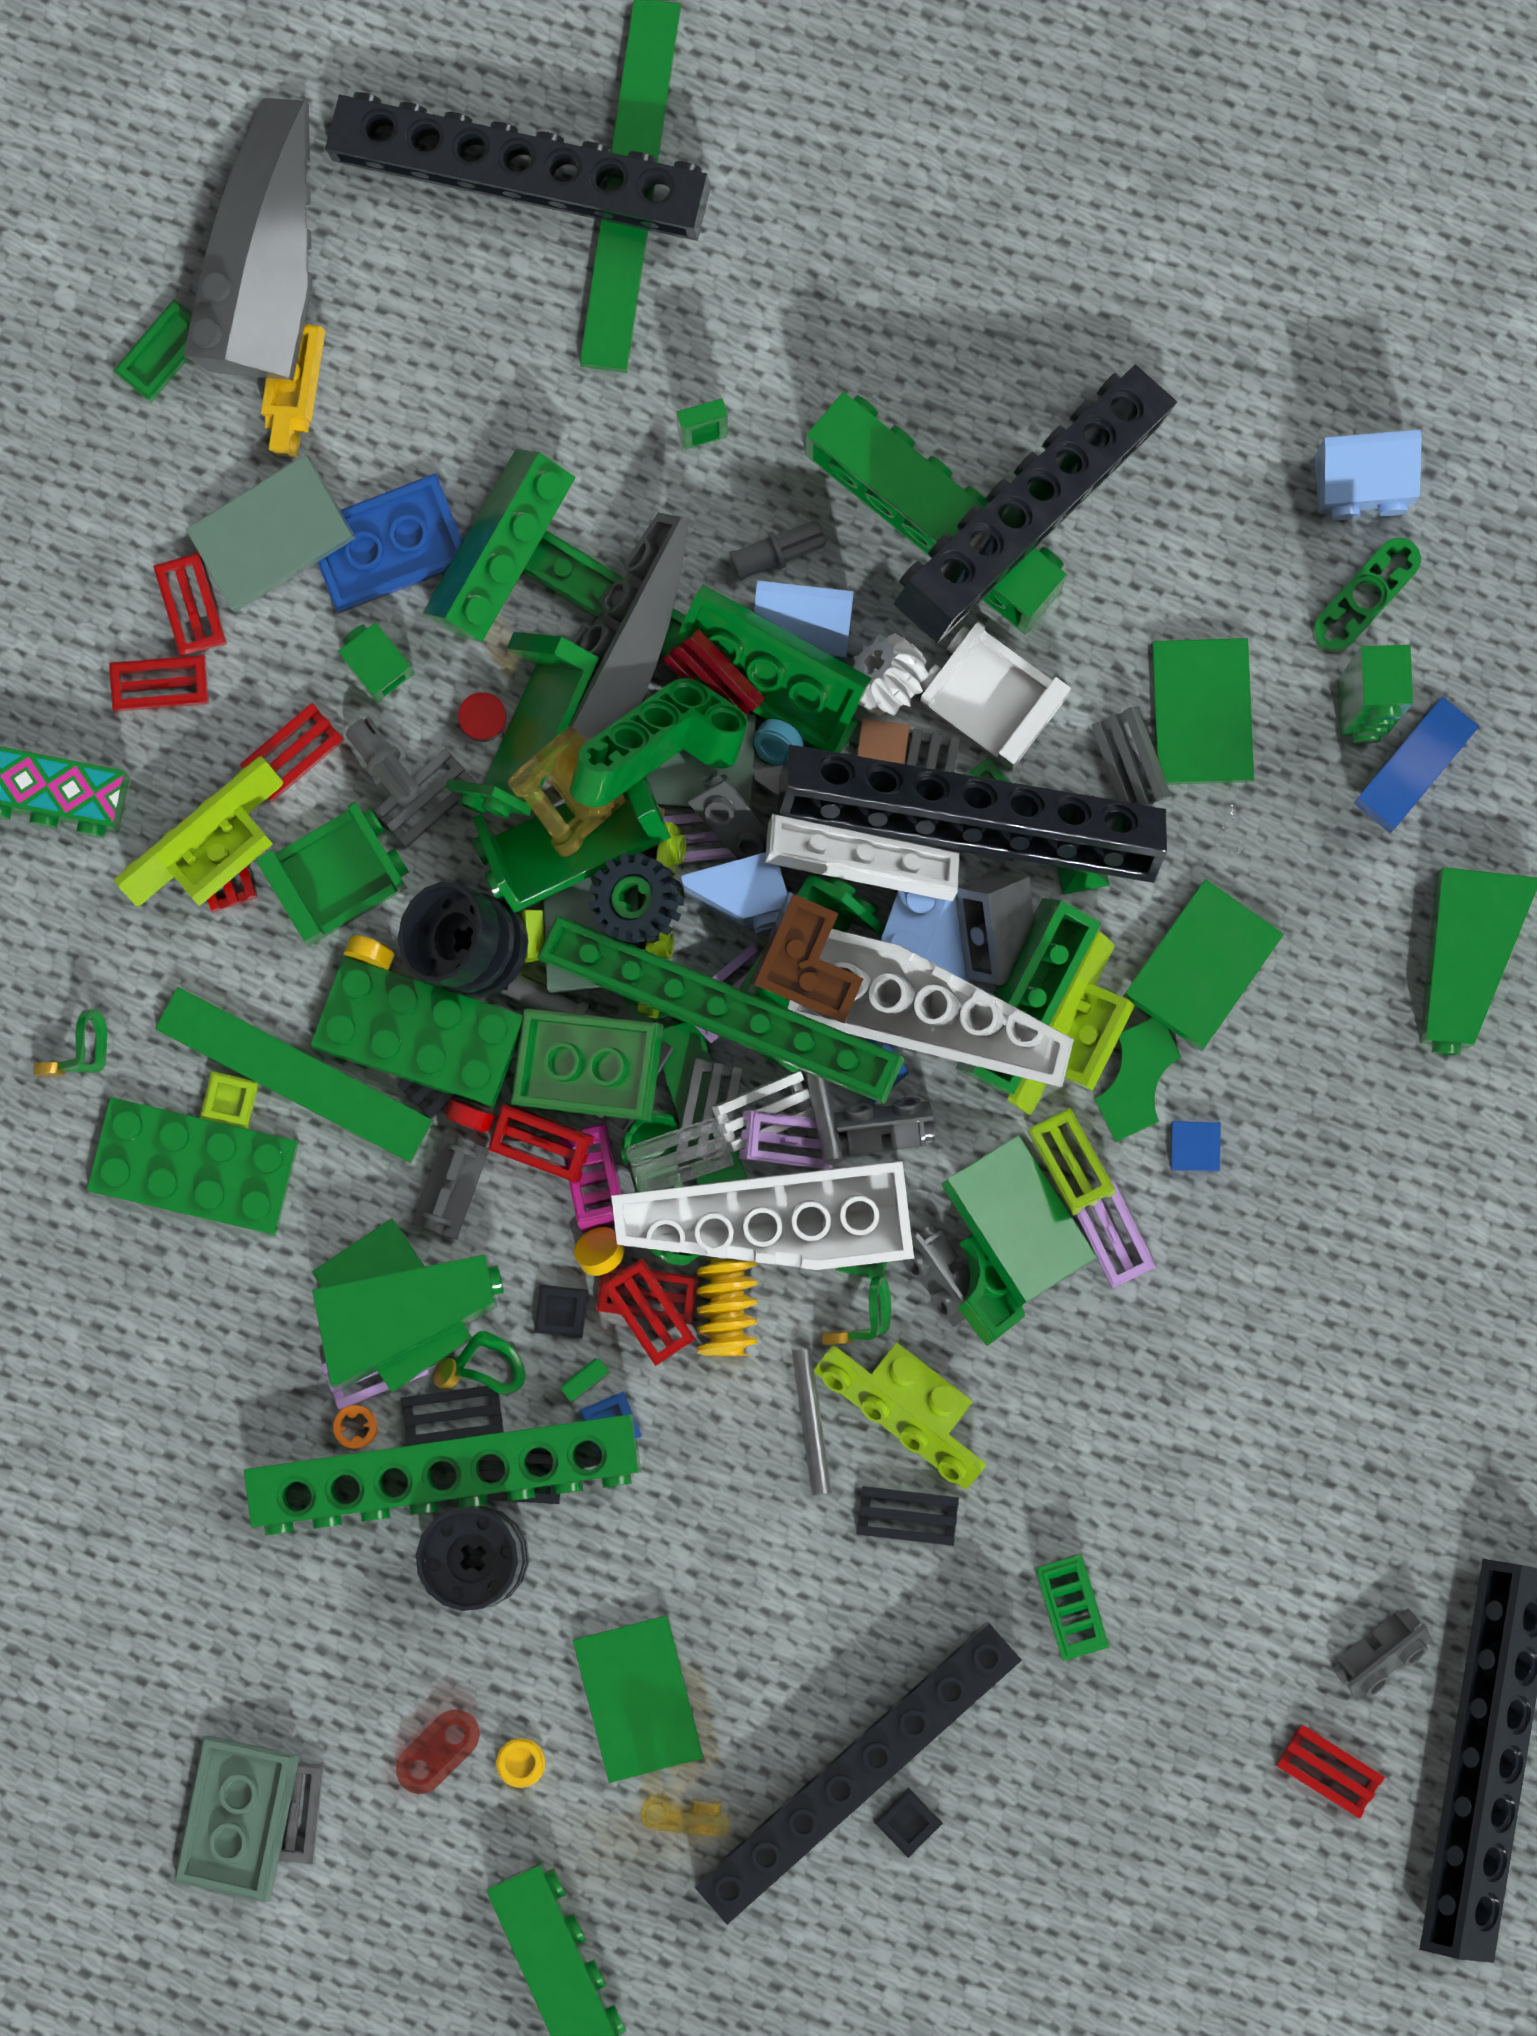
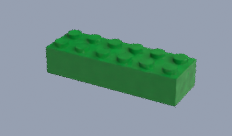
(921, 499)

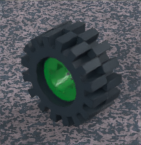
(659, 907)

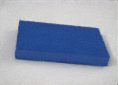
(397, 544)

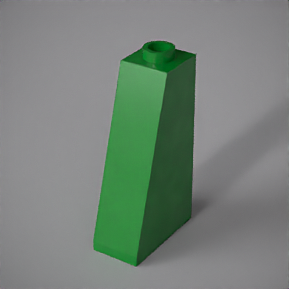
(1469, 947)
(393, 1314)

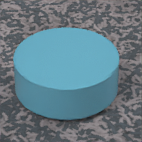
(773, 740)

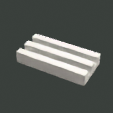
(798, 1097)

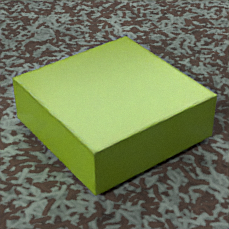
(229, 1100)

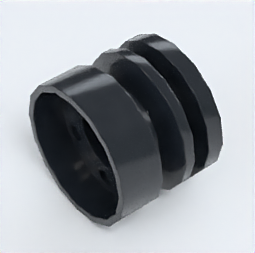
(462, 939)
(444, 1555)

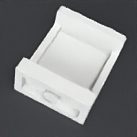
(992, 695)

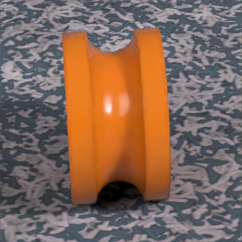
(353, 1412)

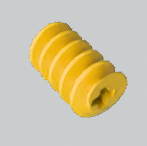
(726, 1307)

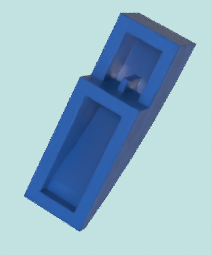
(1416, 765)

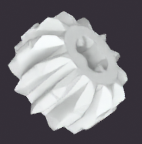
(895, 673)

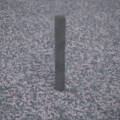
(824, 1120)
(811, 1421)

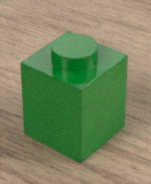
(374, 660)

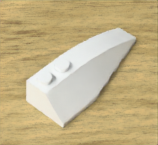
(938, 1013)
(778, 1219)

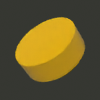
(369, 951)
(598, 1251)
(520, 1762)

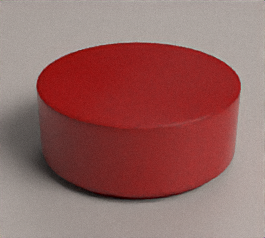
(482, 717)
(469, 1115)

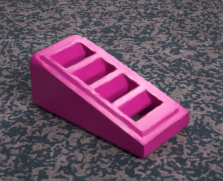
(602, 1216)

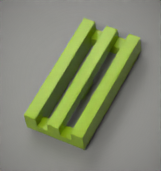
(1090, 1196)

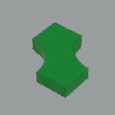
(1131, 1098)
(988, 1303)

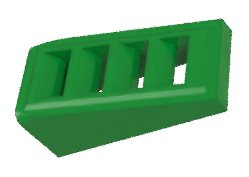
(1058, 1568)

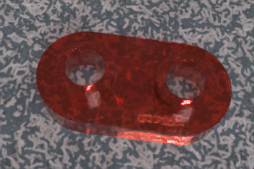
(438, 1751)

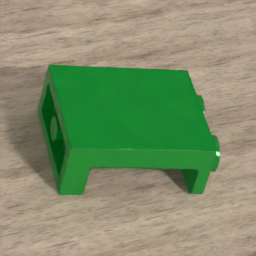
(334, 874)

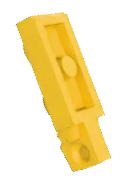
(289, 403)

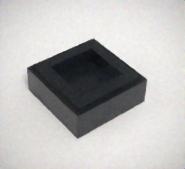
(561, 1311)
(908, 1822)

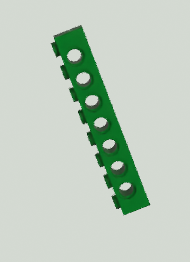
(269, 1485)

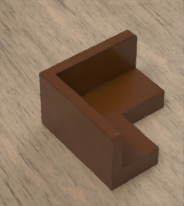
(792, 961)

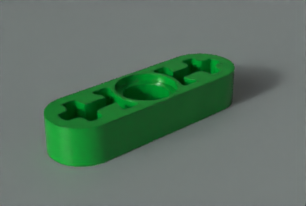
(1380, 561)

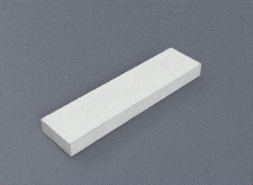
(862, 857)

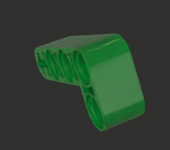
(671, 720)

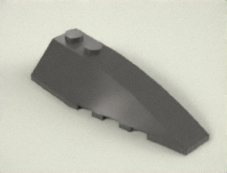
(255, 265)
(631, 627)

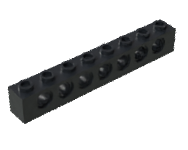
(675, 215)
(1033, 503)
(973, 813)
(1485, 1768)
(857, 1773)

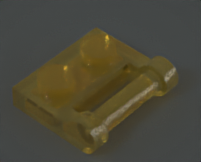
(558, 763)
(701, 1818)

